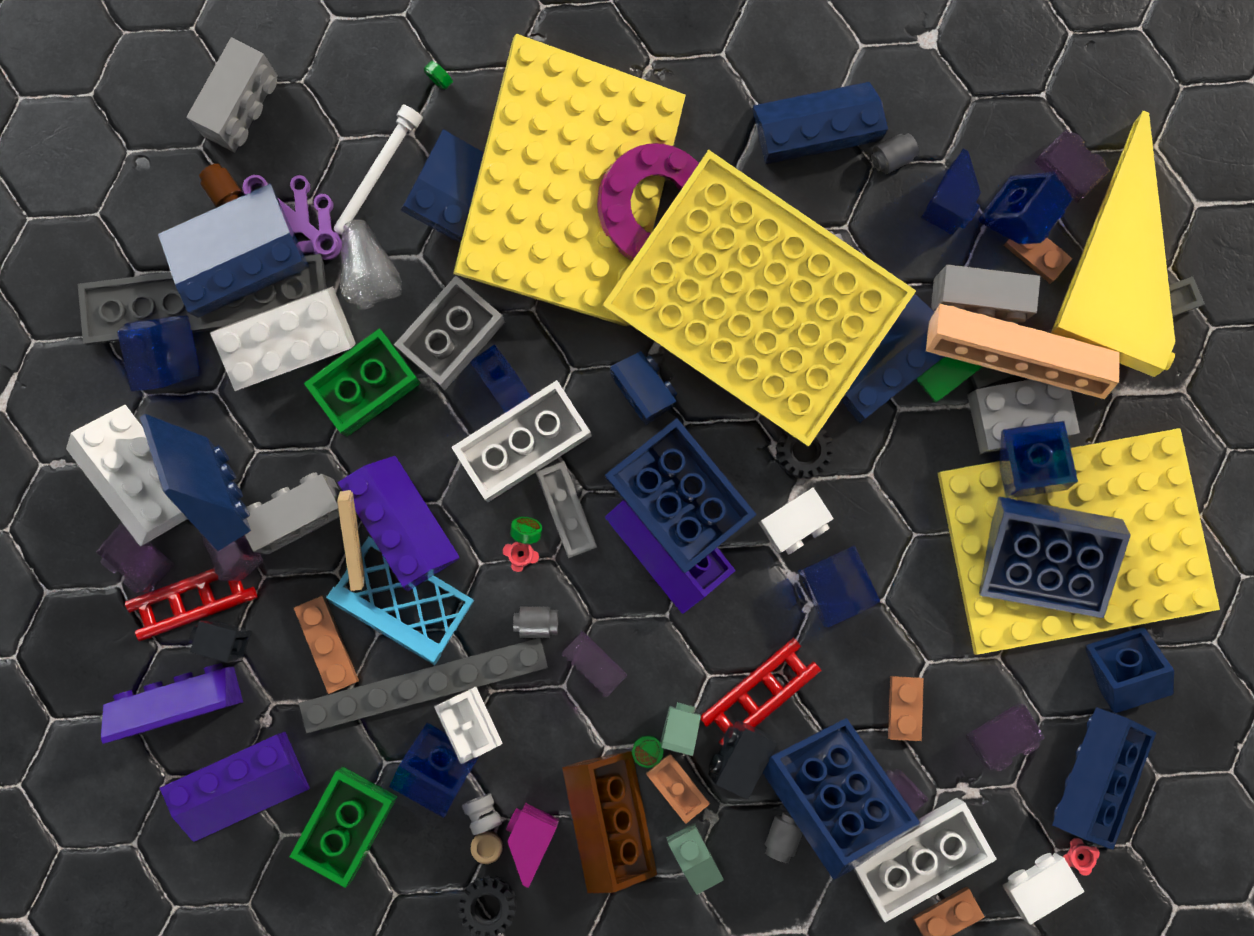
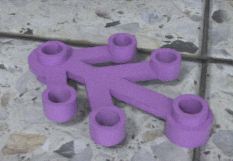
(300, 219)

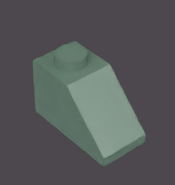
(680, 729)
(694, 858)

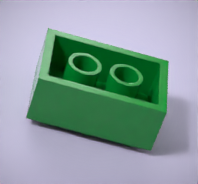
(362, 383)
(343, 826)

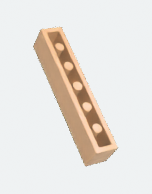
(1023, 351)

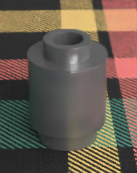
(894, 153)
(536, 622)
(783, 838)

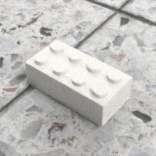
(283, 338)
(522, 441)
(122, 469)
(925, 860)

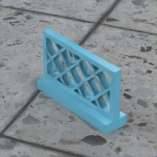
(389, 625)

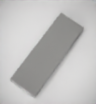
(566, 509)

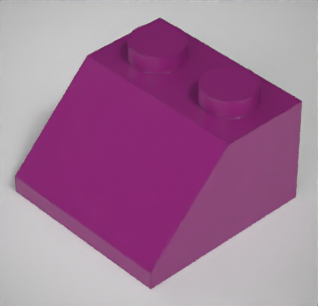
(529, 839)

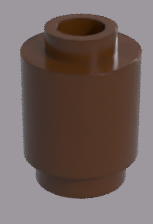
(219, 185)

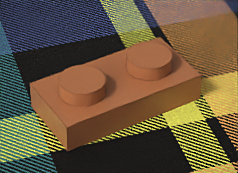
(1043, 258)
(905, 708)
(677, 788)
(949, 915)

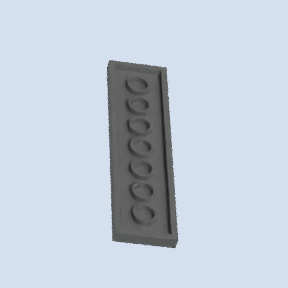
(114, 302)

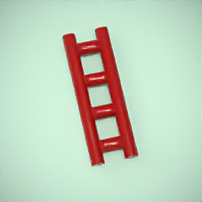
(181, 616)
(763, 673)

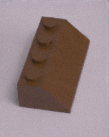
(609, 822)

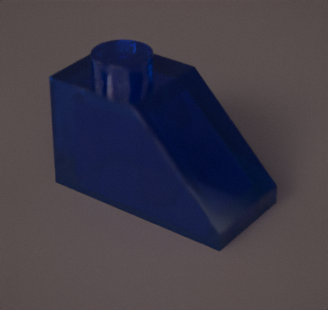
(500, 378)

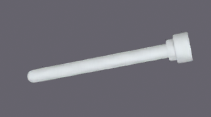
(406, 122)

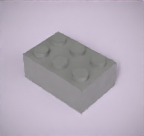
(233, 95)
(987, 292)
(450, 332)
(1019, 406)
(292, 513)

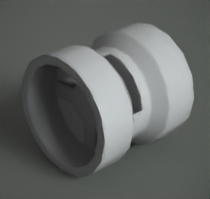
(478, 807)

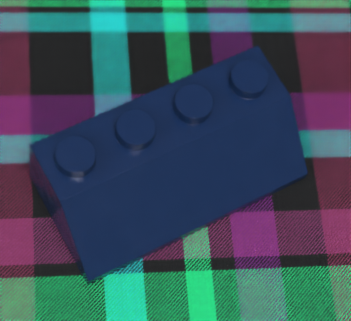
(820, 122)
(1104, 778)

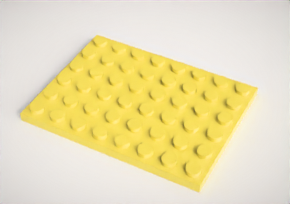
(541, 174)
(758, 298)
(1128, 479)

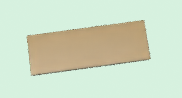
(351, 540)

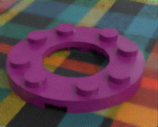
(621, 179)

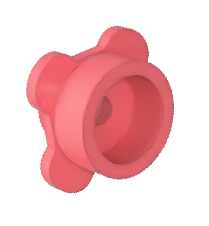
(518, 563)
(1089, 860)

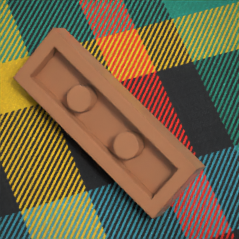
(326, 644)

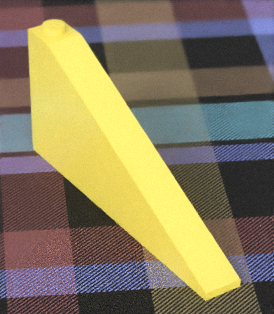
(1122, 278)

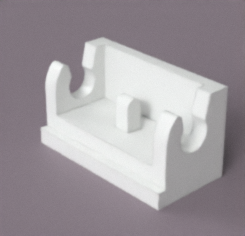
(468, 725)

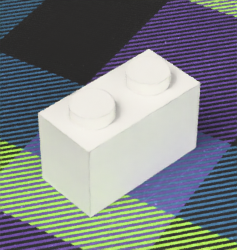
(796, 521)
(1042, 887)

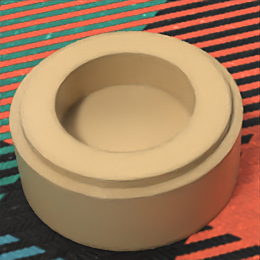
(486, 847)

